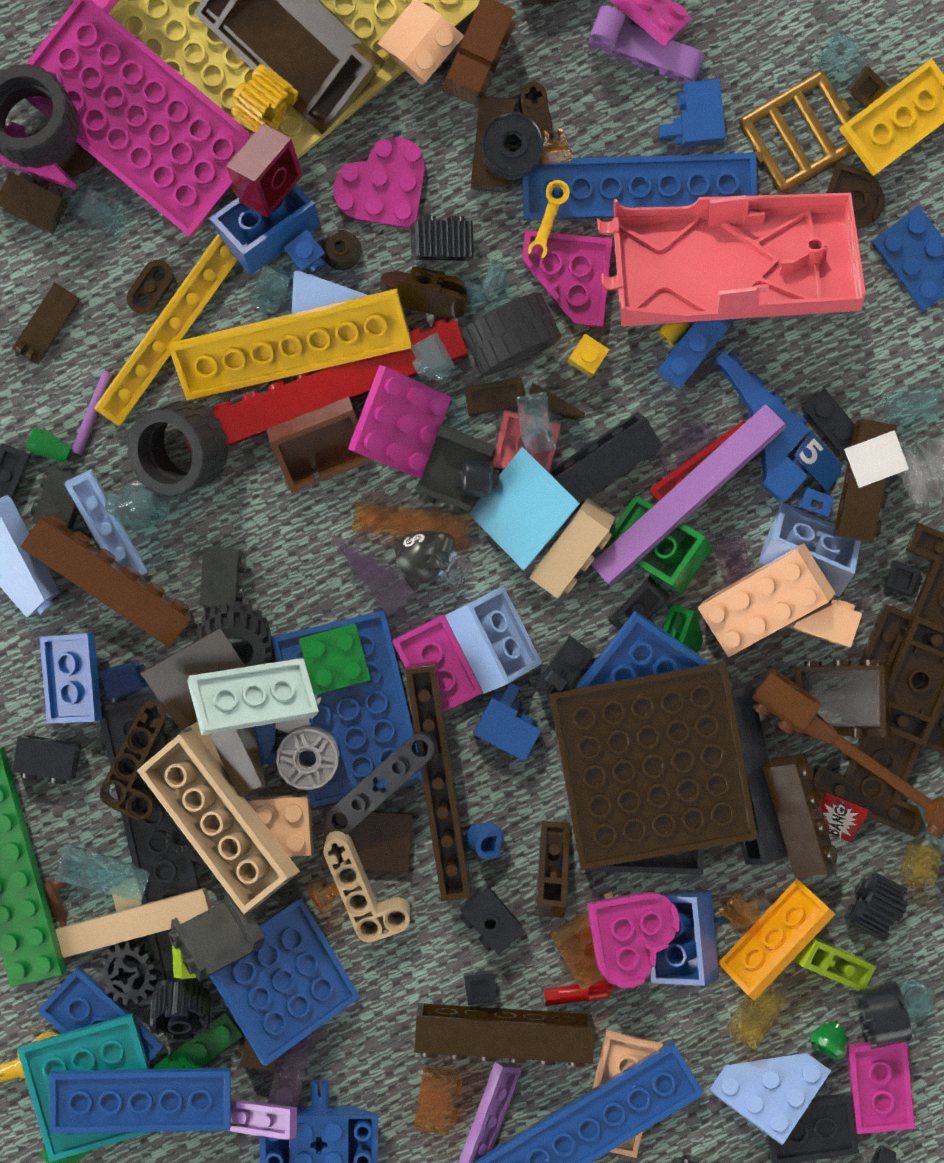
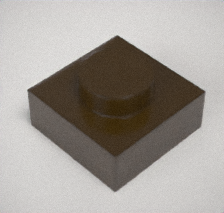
(866, 87)

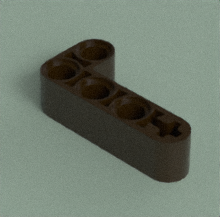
(140, 755)

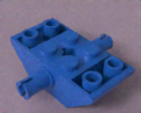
(347, 1134)

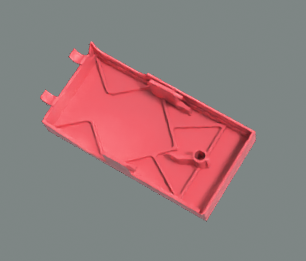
(736, 258)

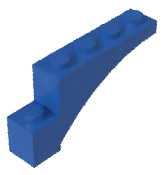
(779, 473)

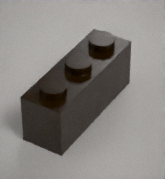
(481, 177)

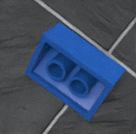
(258, 238)
(693, 951)

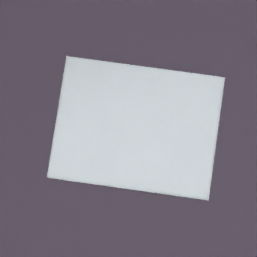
(876, 459)

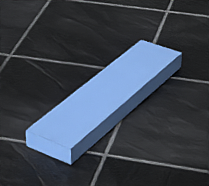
(104, 527)

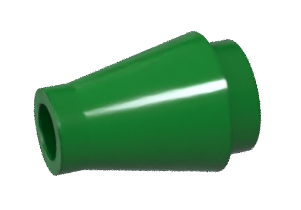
(47, 445)

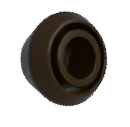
(349, 245)

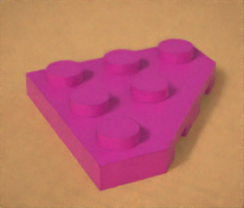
(572, 273)

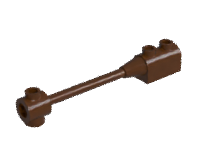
(799, 711)

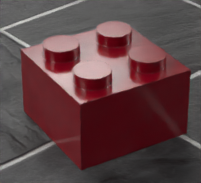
(264, 170)

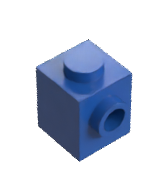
(306, 253)

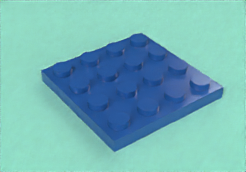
(639, 651)
(286, 985)

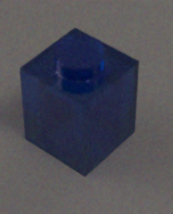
(123, 679)

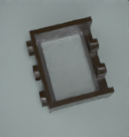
(850, 696)

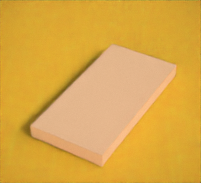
(616, 1055)

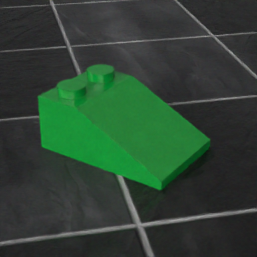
(675, 557)

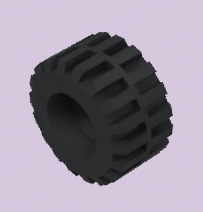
(244, 624)

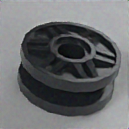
(513, 127)

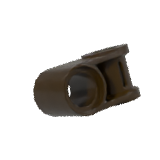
(540, 111)

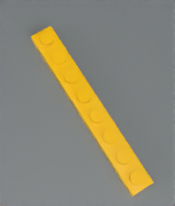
(168, 328)

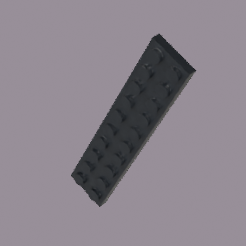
(168, 870)

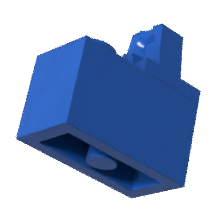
(702, 116)
(504, 728)

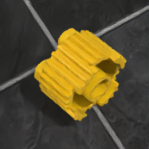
(263, 99)

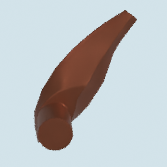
(55, 901)

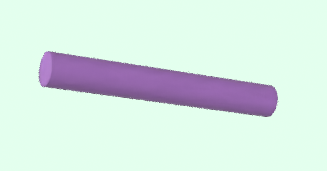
(91, 414)

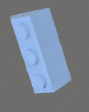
(833, 554)
(493, 640)

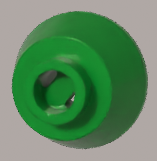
(830, 1040)

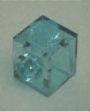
(432, 359)

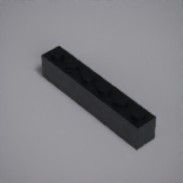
(769, 842)

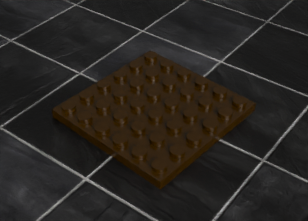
(653, 765)

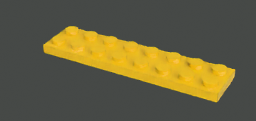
(291, 344)

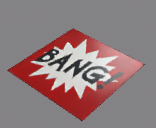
(843, 816)

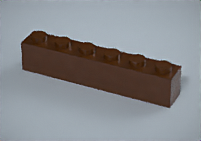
(106, 579)

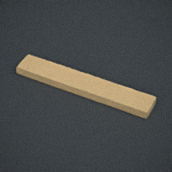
(131, 922)

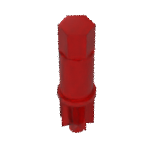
(573, 993)

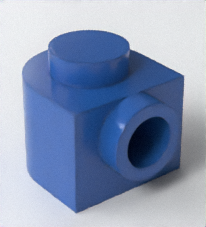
(485, 840)

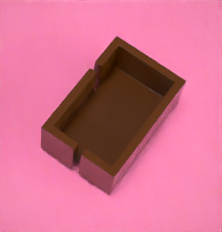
(480, 51)
(317, 440)

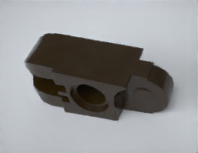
(428, 291)

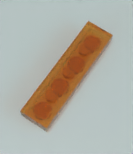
(402, 521)

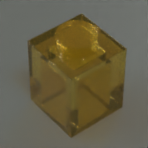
(920, 864)

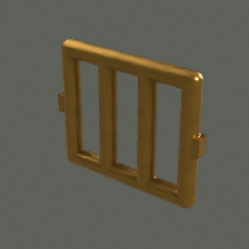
(771, 109)

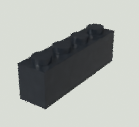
(607, 457)

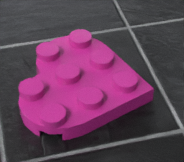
(383, 187)
(629, 934)

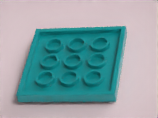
(95, 1047)

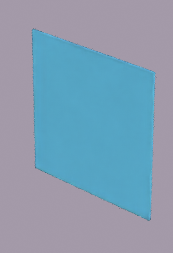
(524, 509)

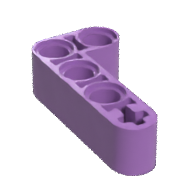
(634, 43)

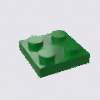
(334, 659)

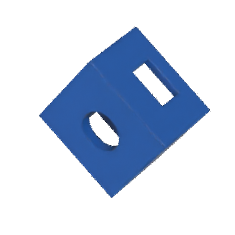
(808, 495)

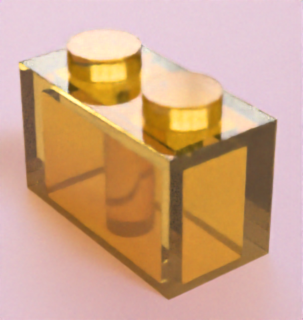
(756, 1017)

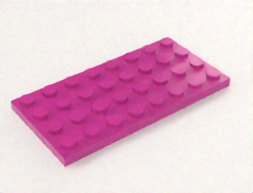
(141, 115)

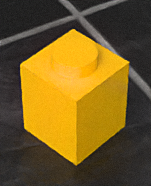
(588, 355)

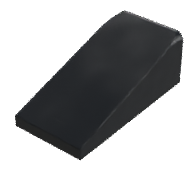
(645, 600)

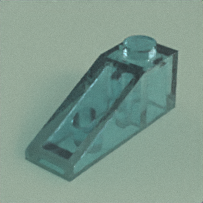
(100, 873)

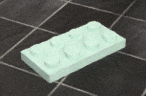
(252, 696)

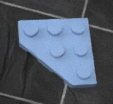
(771, 1091)

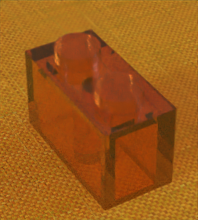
(436, 1100)

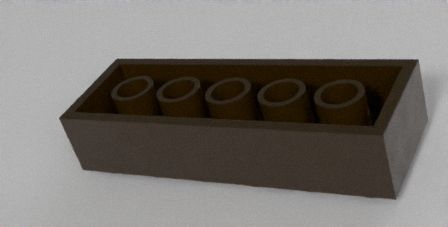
(504, 1034)

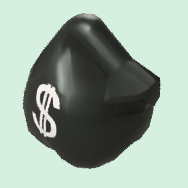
(424, 554)

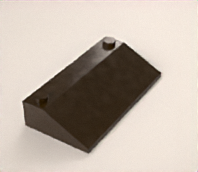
(301, 45)

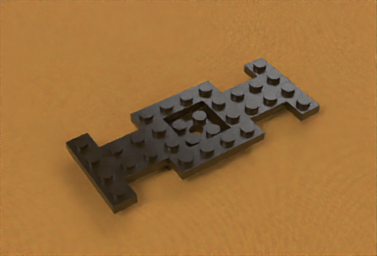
(914, 712)

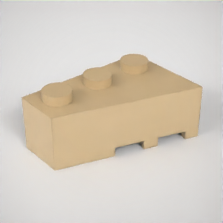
(573, 549)

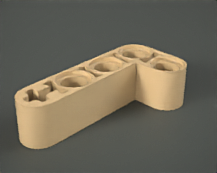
(359, 885)

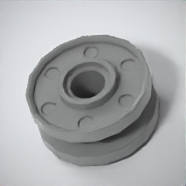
(308, 775)

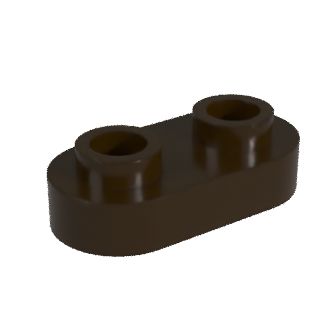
(147, 285)

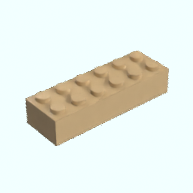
(218, 821)

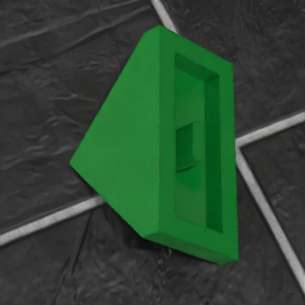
(684, 626)

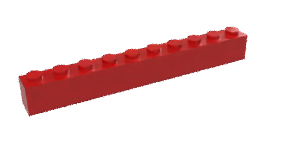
(312, 391)

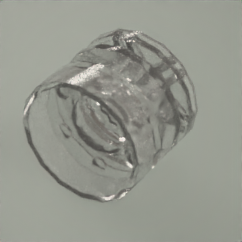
(926, 471)

